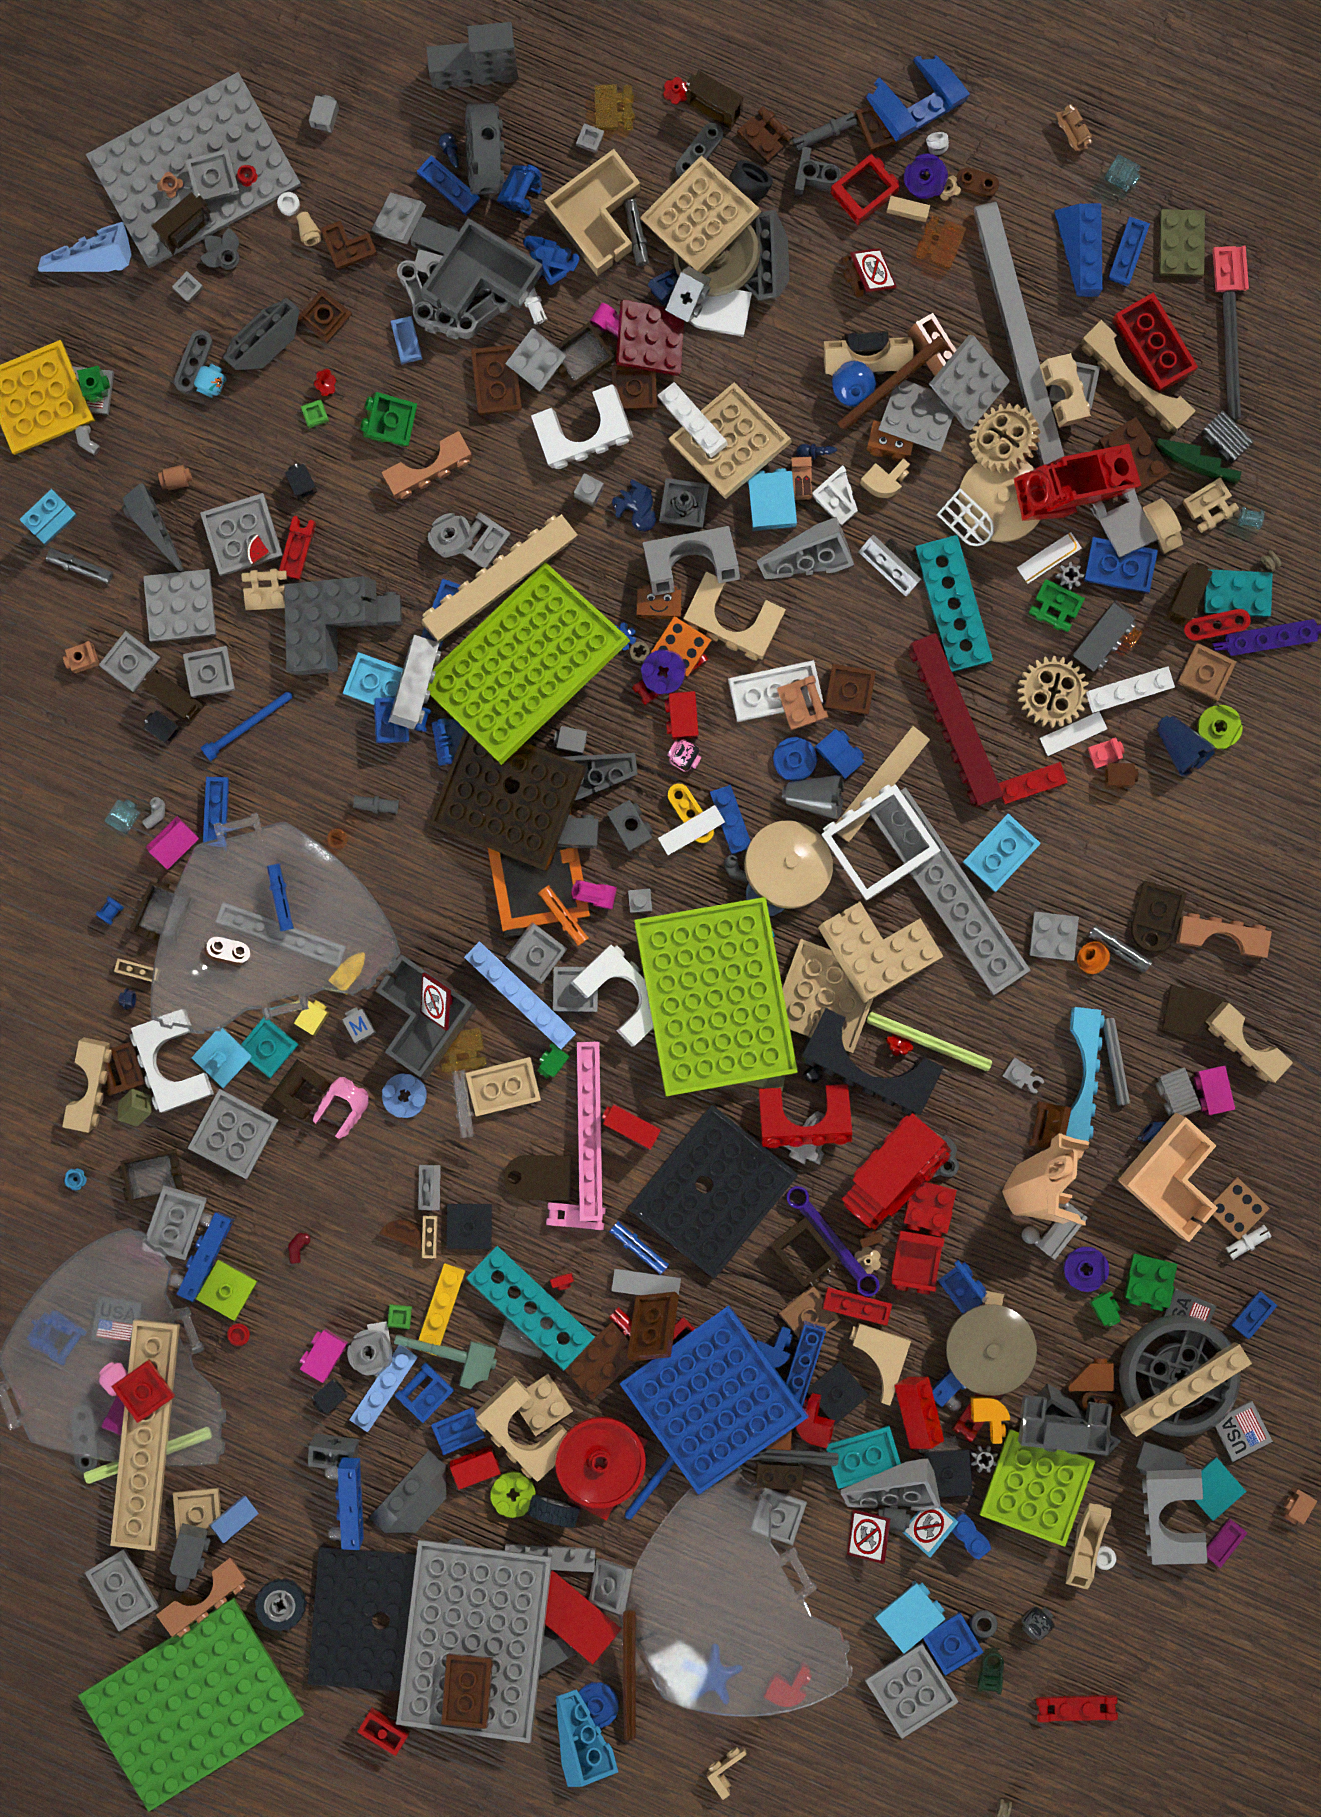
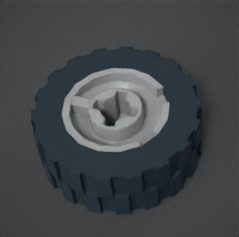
(553, 1511)
(292, 1598)

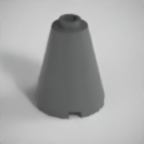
(816, 795)

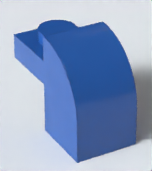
(775, 1353)

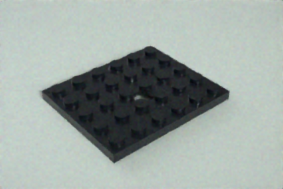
(744, 1190)
(347, 1595)

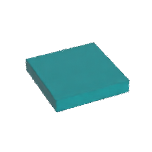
(268, 1047)
(1219, 1489)

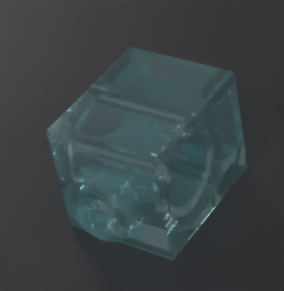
(1123, 173)
(122, 816)

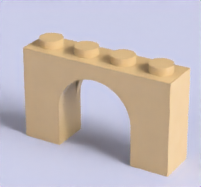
(752, 641)
(495, 1416)

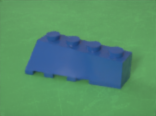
(1082, 238)

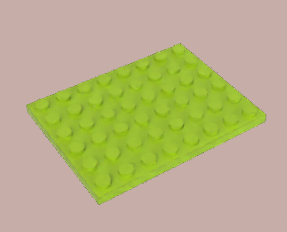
(524, 662)
(715, 996)

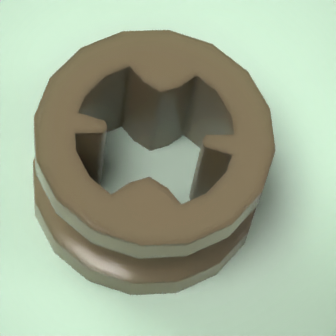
(1271, 561)
(637, 645)
(1003, 1809)

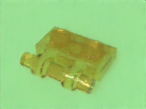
(606, 107)
(466, 1042)

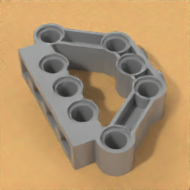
(478, 315)

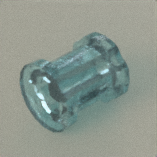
(1251, 518)

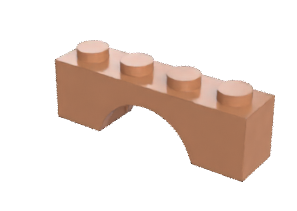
(404, 480)
(1251, 941)
(226, 1580)

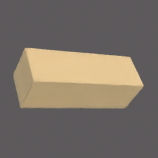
(908, 209)
(134, 969)
(429, 1236)

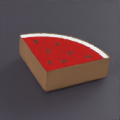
(256, 550)

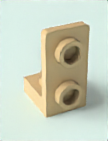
(719, 1782)

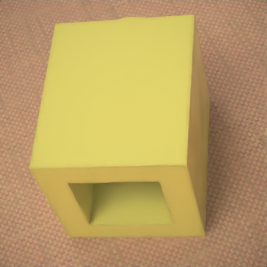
(313, 1018)

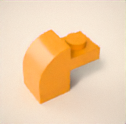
(990, 1409)

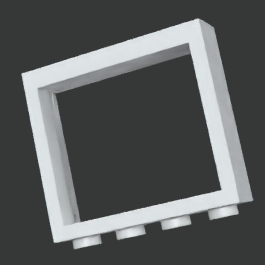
(899, 873)

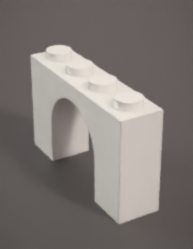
(612, 430)
(612, 964)
(167, 1094)

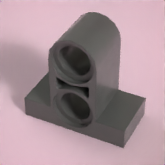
(818, 179)

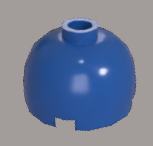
(853, 383)

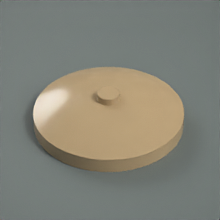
(998, 497)
(788, 864)

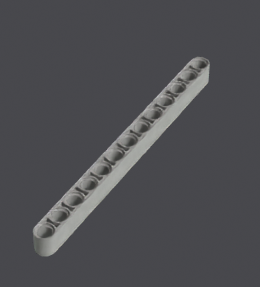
(1017, 329)

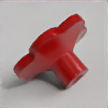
(673, 94)
(325, 382)
(899, 1045)

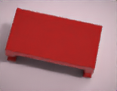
(474, 1467)

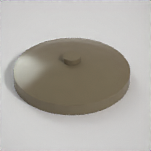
(732, 266)
(991, 1349)

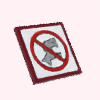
(873, 270)
(435, 1001)
(868, 1536)

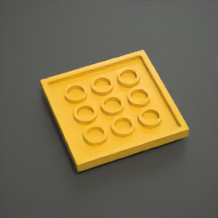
(40, 398)

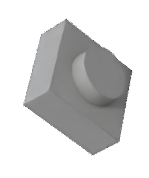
(590, 138)
(187, 287)
(640, 900)

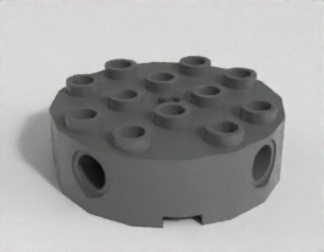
(484, 148)

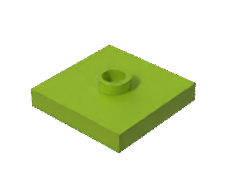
(226, 1290)

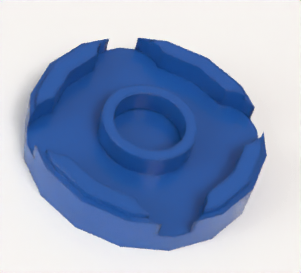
(794, 759)
(601, 1702)

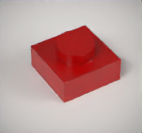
(563, 1281)

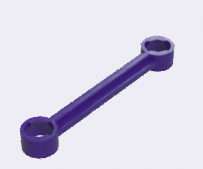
(833, 1241)

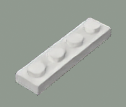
(692, 420)
(1130, 689)

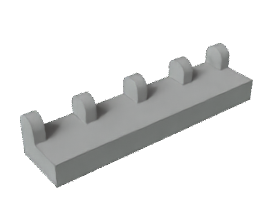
(563, 1559)

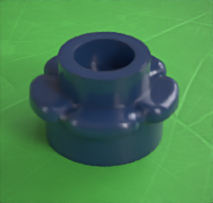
(127, 999)

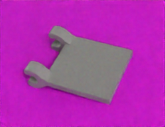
(1126, 525)

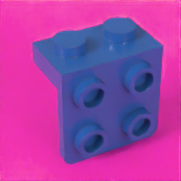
(962, 1288)

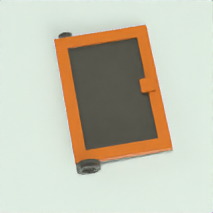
(519, 885)

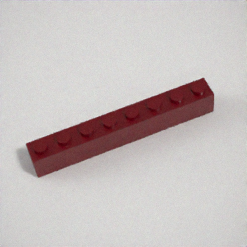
(955, 719)

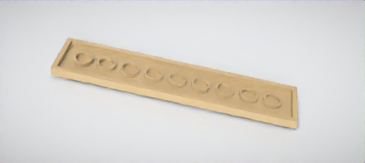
(144, 1444)

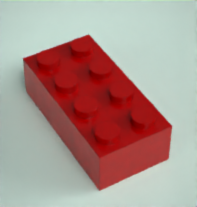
(1154, 343)

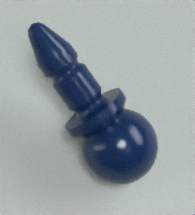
(448, 143)
(812, 451)

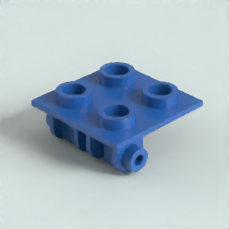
(447, 739)

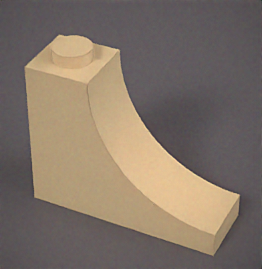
(886, 1351)

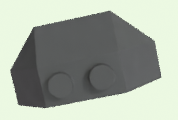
(773, 265)
(263, 336)
(413, 1497)

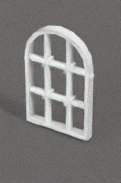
(966, 510)

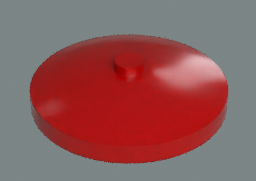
(600, 1462)

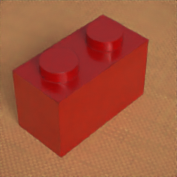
(682, 715)
(383, 1731)

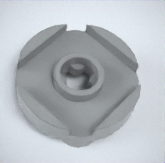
(450, 546)
(382, 1352)

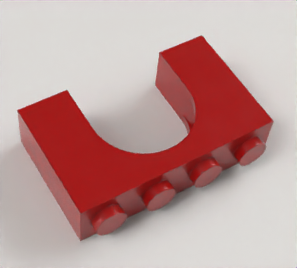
(779, 1131)

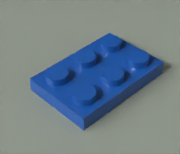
(1128, 572)

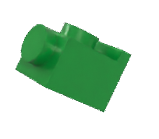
(552, 1062)
(1105, 1308)

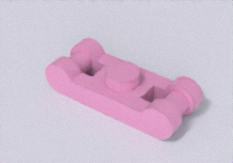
(572, 1217)

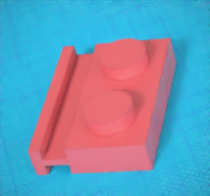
(1230, 268)

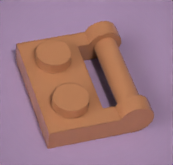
(795, 705)

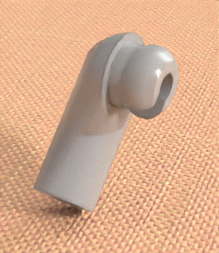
(82, 434)
(157, 813)

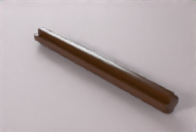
(629, 1674)

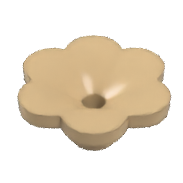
(868, 1253)

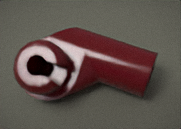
(295, 1245)

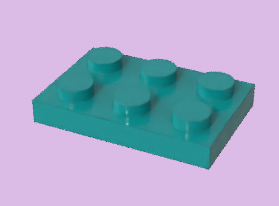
(1239, 590)
(863, 1456)

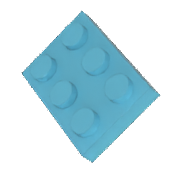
(372, 679)
(1001, 852)

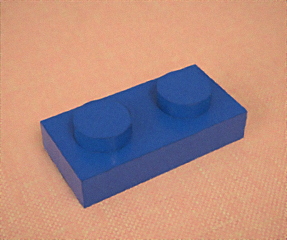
(1253, 1315)

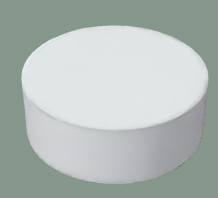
(288, 203)
(1106, 1558)

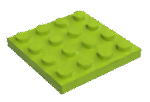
(1037, 1489)

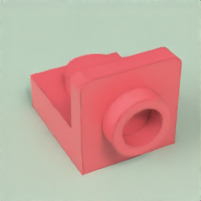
(1106, 752)

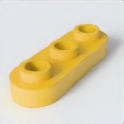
(685, 804)

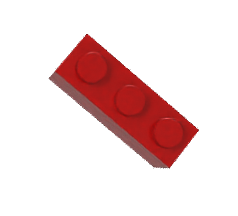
(919, 1412)

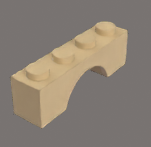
(891, 358)
(1228, 1024)
(92, 1058)

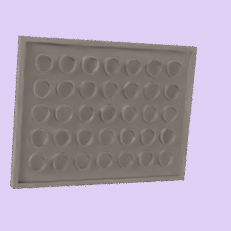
(201, 125)
(475, 1606)

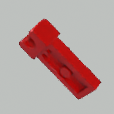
(297, 548)

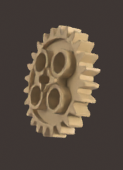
(992, 454)
(1034, 685)

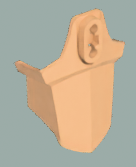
(1039, 1181)

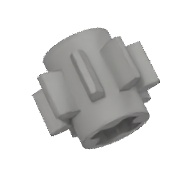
(1074, 571)
(977, 1456)

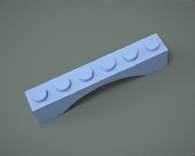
(520, 995)

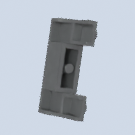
(1064, 1433)

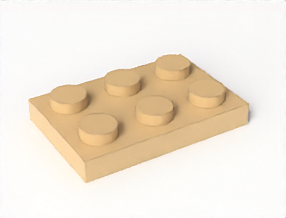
(503, 1086)

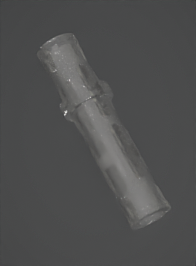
(462, 1103)

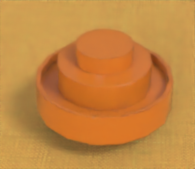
(1093, 957)

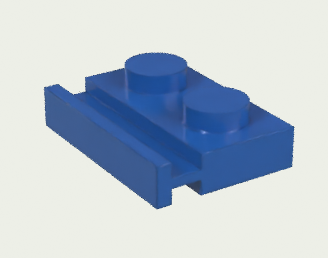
(386, 731)
(457, 1431)

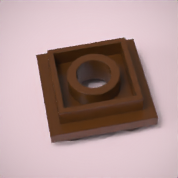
(324, 328)

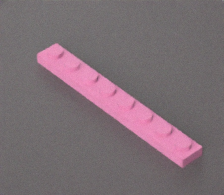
(589, 1131)

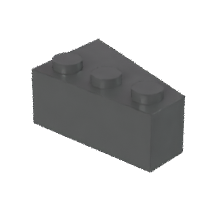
(1105, 636)

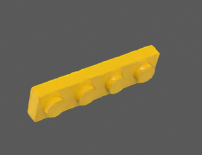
(442, 1305)

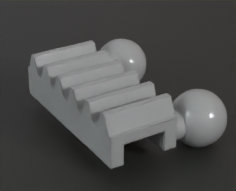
(1057, 1235)

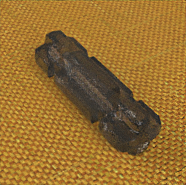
(903, 555)

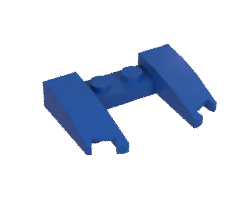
(904, 121)

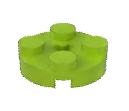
(1231, 722)
(503, 1485)

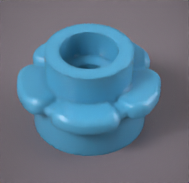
(69, 1179)

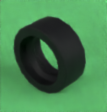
(751, 179)

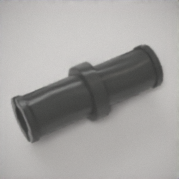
(376, 804)

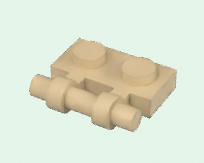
(1206, 499)
(267, 596)

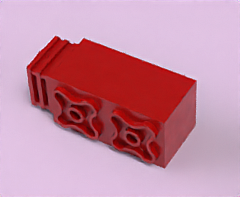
(1082, 479)
(896, 1171)

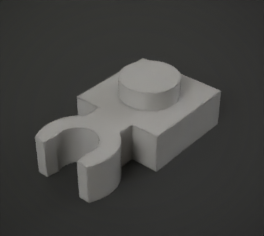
(1019, 1073)

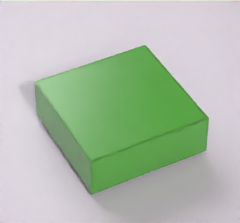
(314, 413)
(399, 1316)

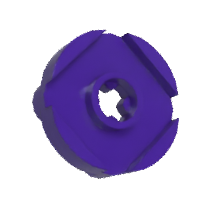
(918, 168)
(676, 673)
(1095, 1278)

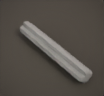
(1116, 1061)

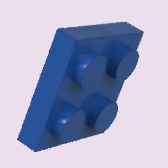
(952, 1643)

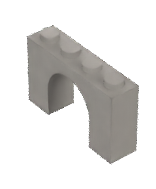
(713, 544)
(1165, 1545)

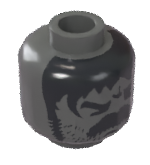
(1038, 1622)

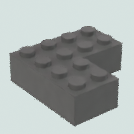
(483, 60)
(475, 261)
(316, 612)
(420, 1040)

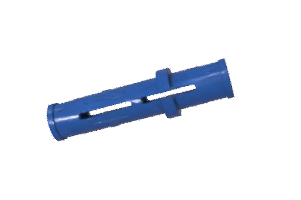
(280, 897)
(618, 1231)

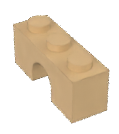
(1063, 372)

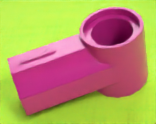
(606, 319)
(598, 894)

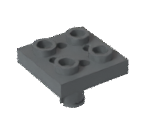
(685, 495)

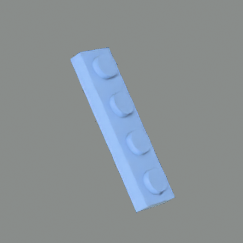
(383, 1388)

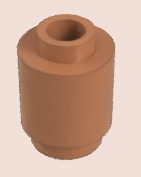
(175, 477)

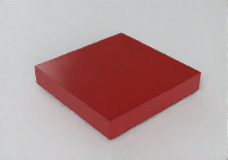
(143, 1391)

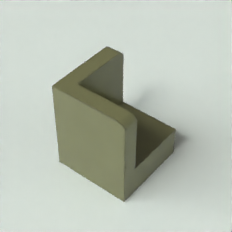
(134, 1107)

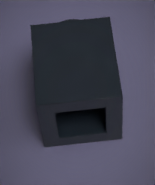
(300, 481)
(161, 727)
(329, 1396)

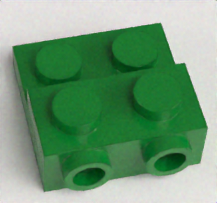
(388, 419)
(1150, 1282)

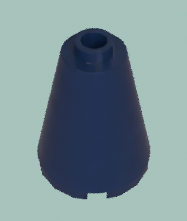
(1184, 745)

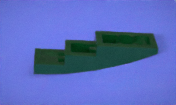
(1189, 457)

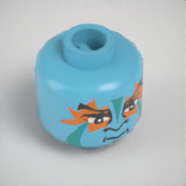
(210, 380)

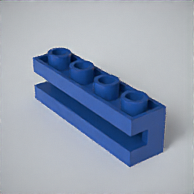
(804, 1359)

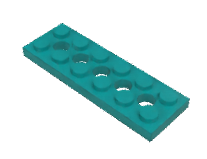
(963, 592)
(530, 1323)

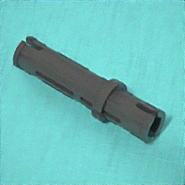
(824, 131)
(631, 209)
(55, 557)
(1119, 948)

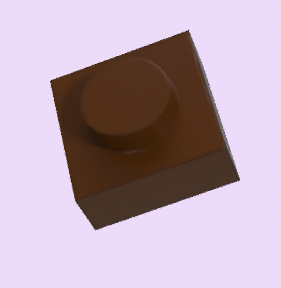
(870, 1238)

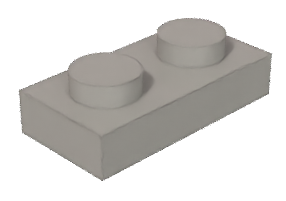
(429, 1187)

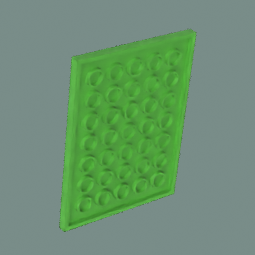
(191, 1705)

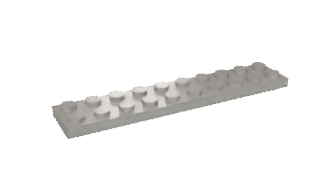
(952, 896)

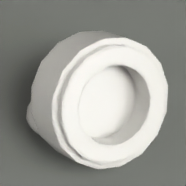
(937, 141)

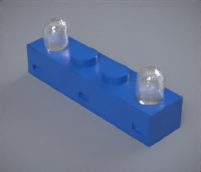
(207, 1252)
(945, 1389)
(350, 1503)

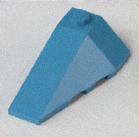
(582, 1747)

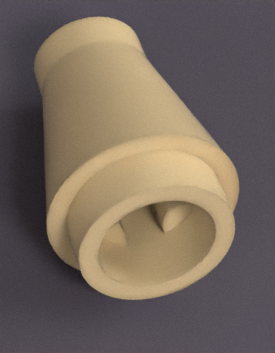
(308, 230)

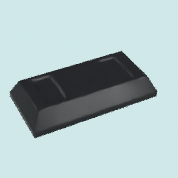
(867, 342)

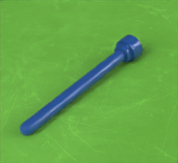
(212, 749)
(649, 1488)

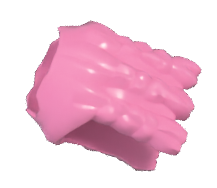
(355, 1096)

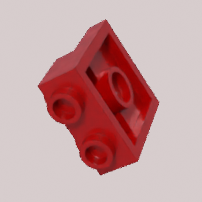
(930, 1209)

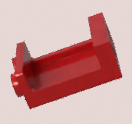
(916, 1261)

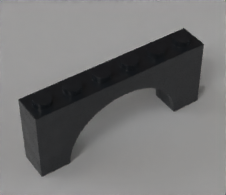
(826, 1049)

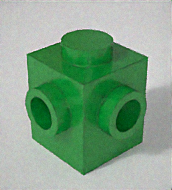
(93, 383)

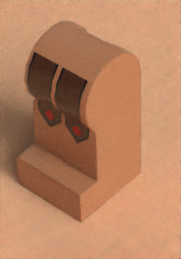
(802, 477)

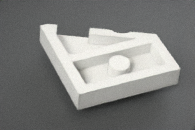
(836, 496)

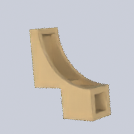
(1087, 1544)

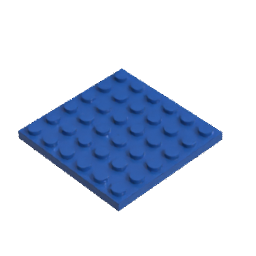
(714, 1400)

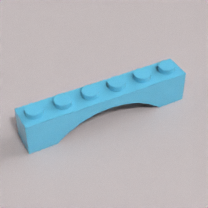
(1085, 1028)

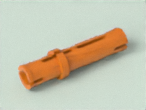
(565, 918)

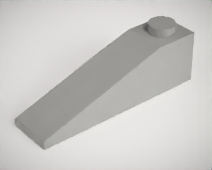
(812, 551)
(906, 1484)

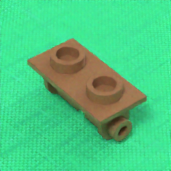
(1077, 136)

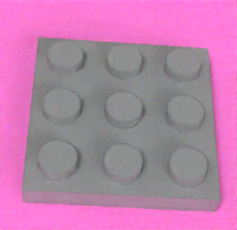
(969, 382)
(917, 416)
(233, 527)
(179, 605)
(233, 1134)
(911, 1690)

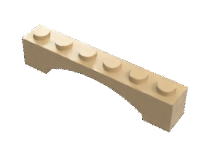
(1169, 411)
(1206, 1377)

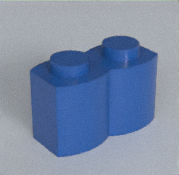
(840, 754)
(972, 1538)

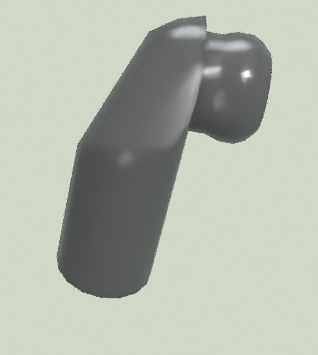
(733, 869)

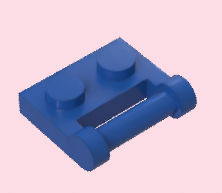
(429, 1398)

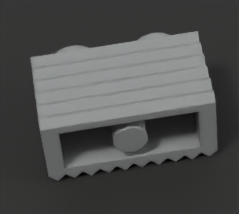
(1178, 1092)

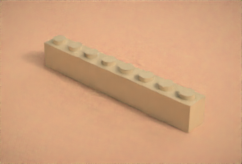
(499, 578)

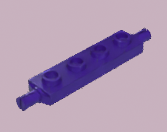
(1269, 637)

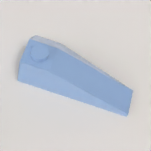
(98, 254)

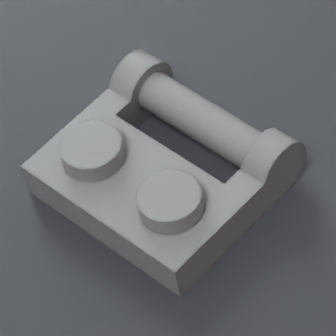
(488, 544)

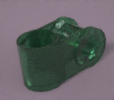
(991, 1676)

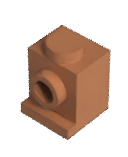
(88, 660)
(1298, 1506)

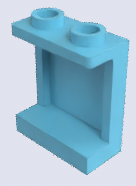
(772, 500)
(48, 517)
(910, 1616)

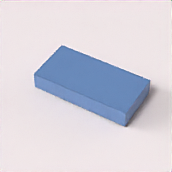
(406, 340)
(233, 1519)

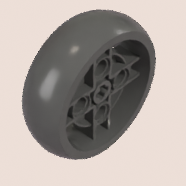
(1193, 1336)

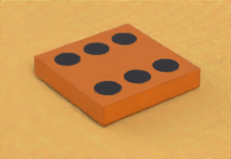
(685, 641)

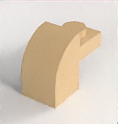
(883, 484)
(1164, 524)

